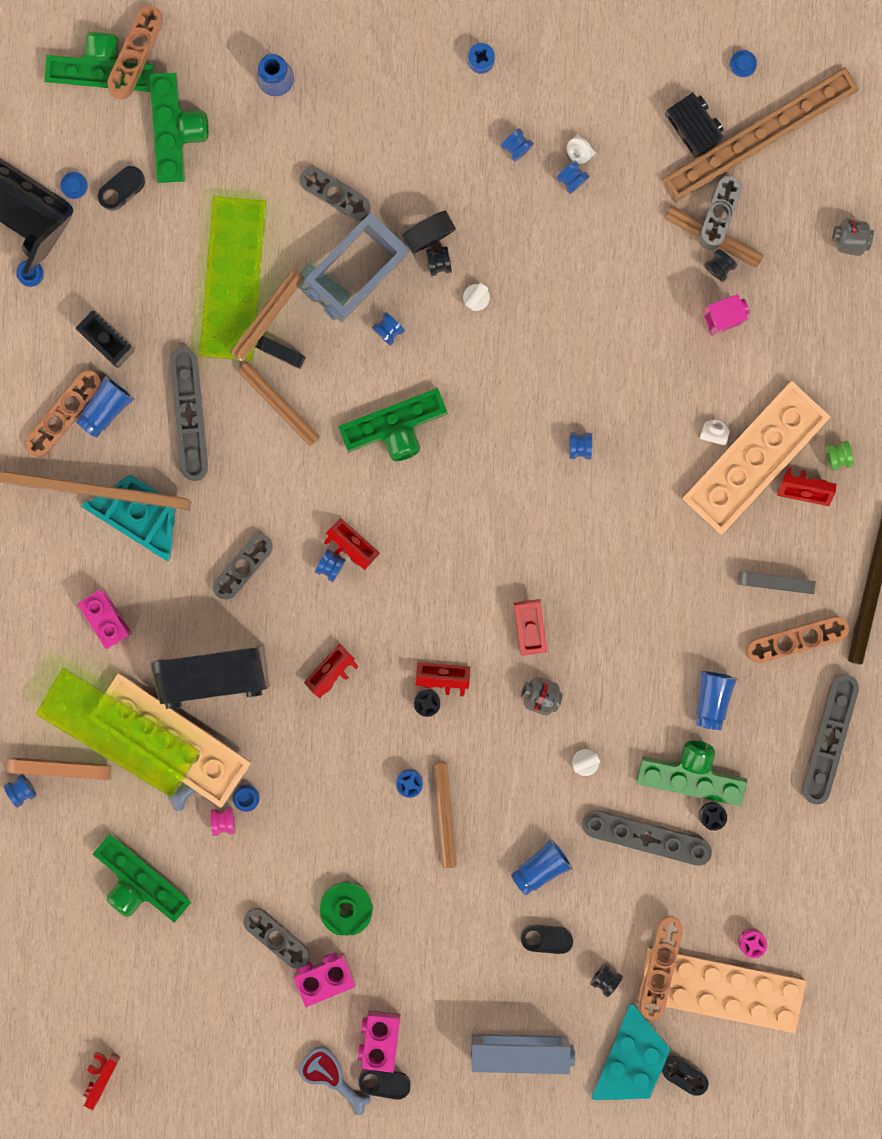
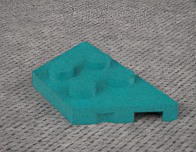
(143, 523)
(633, 1060)

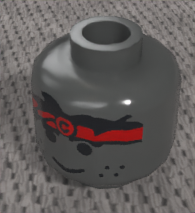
(853, 237)
(541, 696)

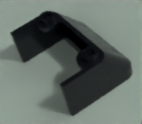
(31, 213)
(211, 676)

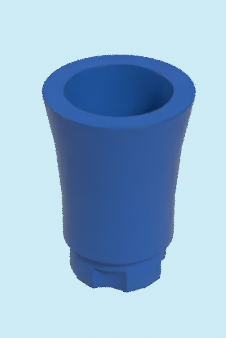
(274, 84)
(104, 407)
(714, 699)
(541, 868)

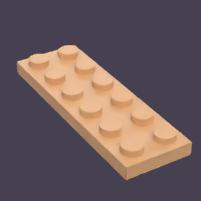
(756, 457)
(216, 767)
(730, 991)

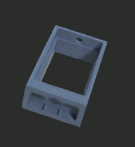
(384, 239)
(521, 1054)

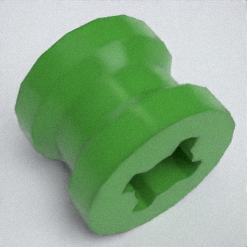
(839, 455)

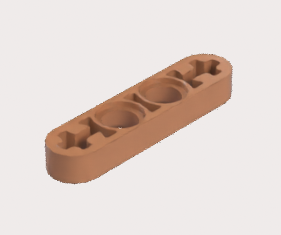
(131, 51)
(60, 410)
(796, 637)
(58, 768)
(658, 967)

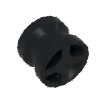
(439, 261)
(720, 265)
(425, 707)
(716, 819)
(606, 980)

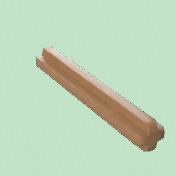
(728, 245)
(267, 315)
(278, 403)
(444, 815)

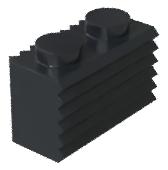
(694, 124)
(105, 338)

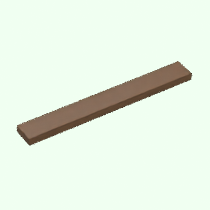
(760, 134)
(95, 490)

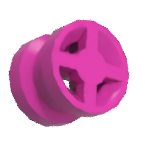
(222, 821)
(757, 946)

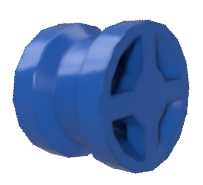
(478, 62)
(517, 145)
(572, 177)
(388, 329)
(580, 445)
(330, 565)
(407, 787)
(20, 790)

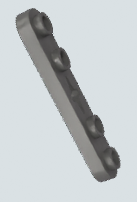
(187, 387)
(824, 765)
(621, 831)

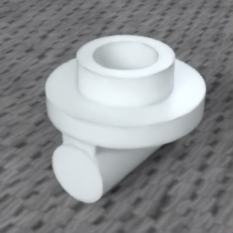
(580, 150)
(476, 297)
(715, 432)
(585, 762)

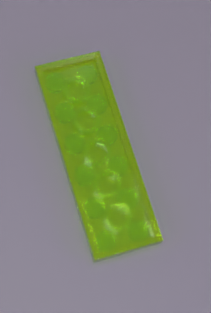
(232, 274)
(117, 732)

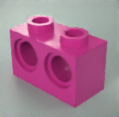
(726, 314)
(104, 619)
(327, 985)
(386, 1041)

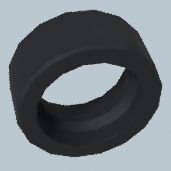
(429, 231)

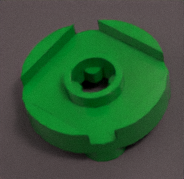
(346, 924)

